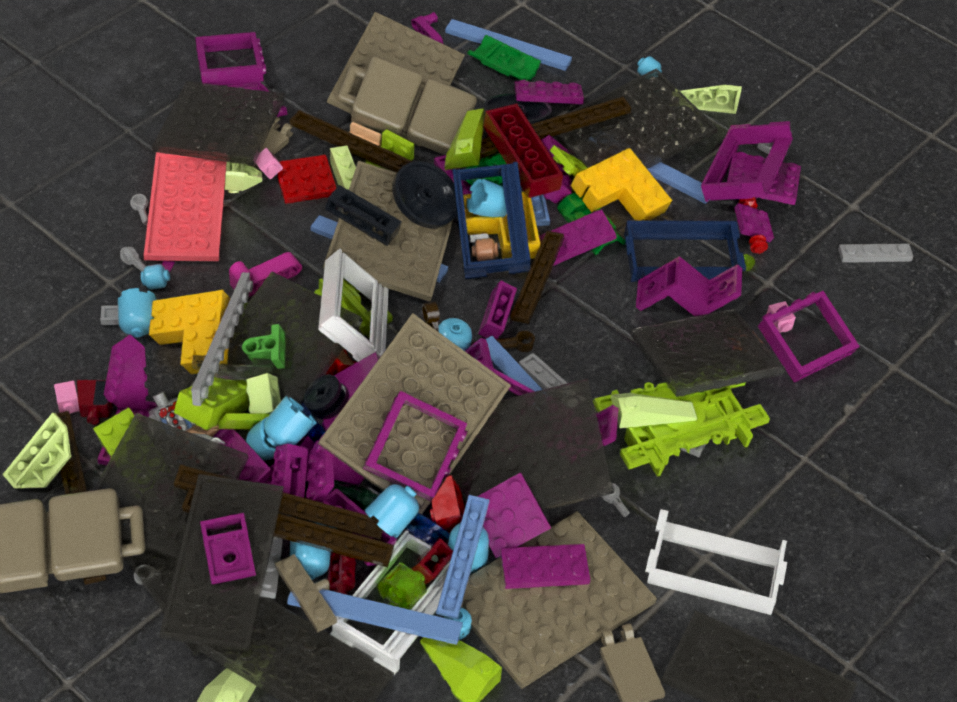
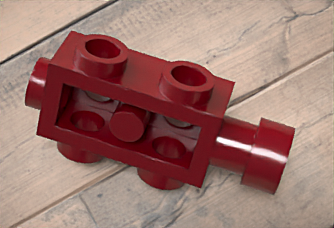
(341, 573)

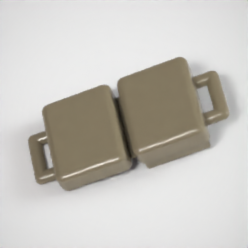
(396, 102)
(71, 540)

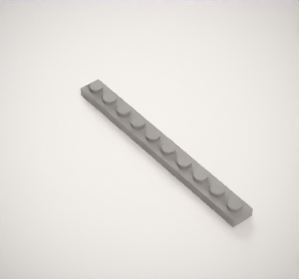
(221, 339)

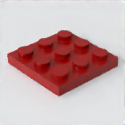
(305, 179)

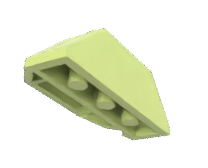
(241, 177)
(41, 456)

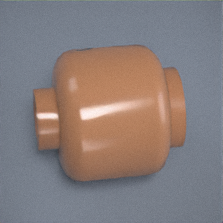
(485, 249)

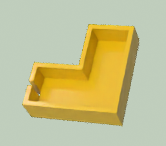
(622, 179)
(498, 225)
(191, 321)

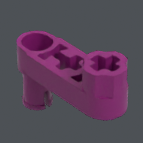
(422, 25)

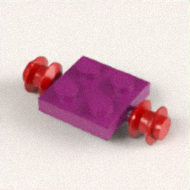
(754, 224)

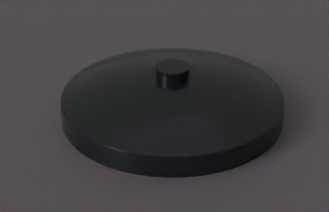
(533, 111)
(425, 194)

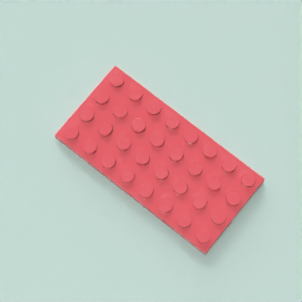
(185, 209)

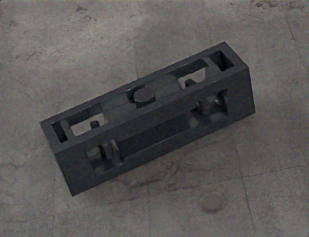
(363, 215)

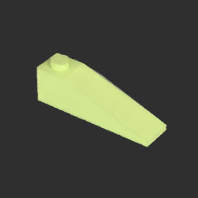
(715, 98)
(650, 410)
(227, 688)

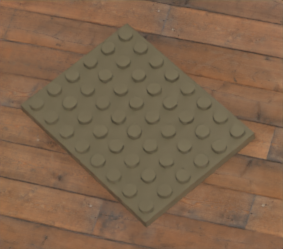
(404, 47)
(412, 257)
(432, 371)
(546, 626)

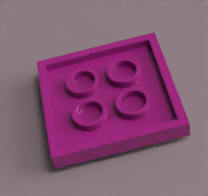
(512, 515)

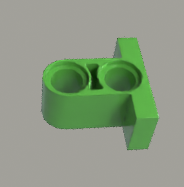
(264, 344)

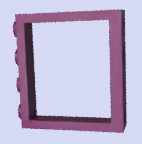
(230, 75)
(783, 351)
(371, 466)

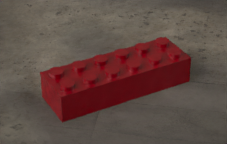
(520, 143)

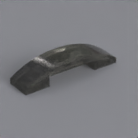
(237, 372)

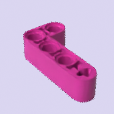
(283, 265)

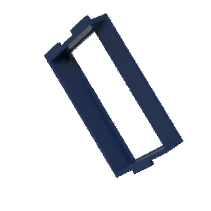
(515, 216)
(683, 231)

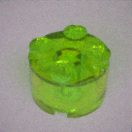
(403, 587)

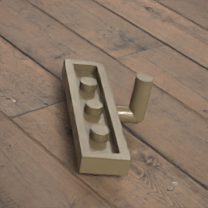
(307, 592)

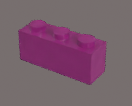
(497, 310)

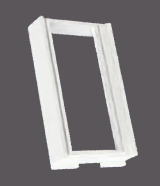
(333, 326)
(720, 545)
(398, 643)

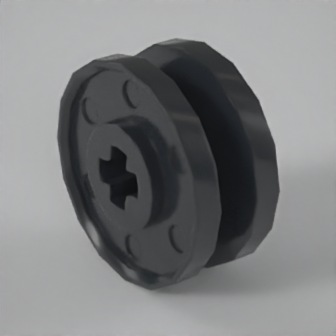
(326, 396)

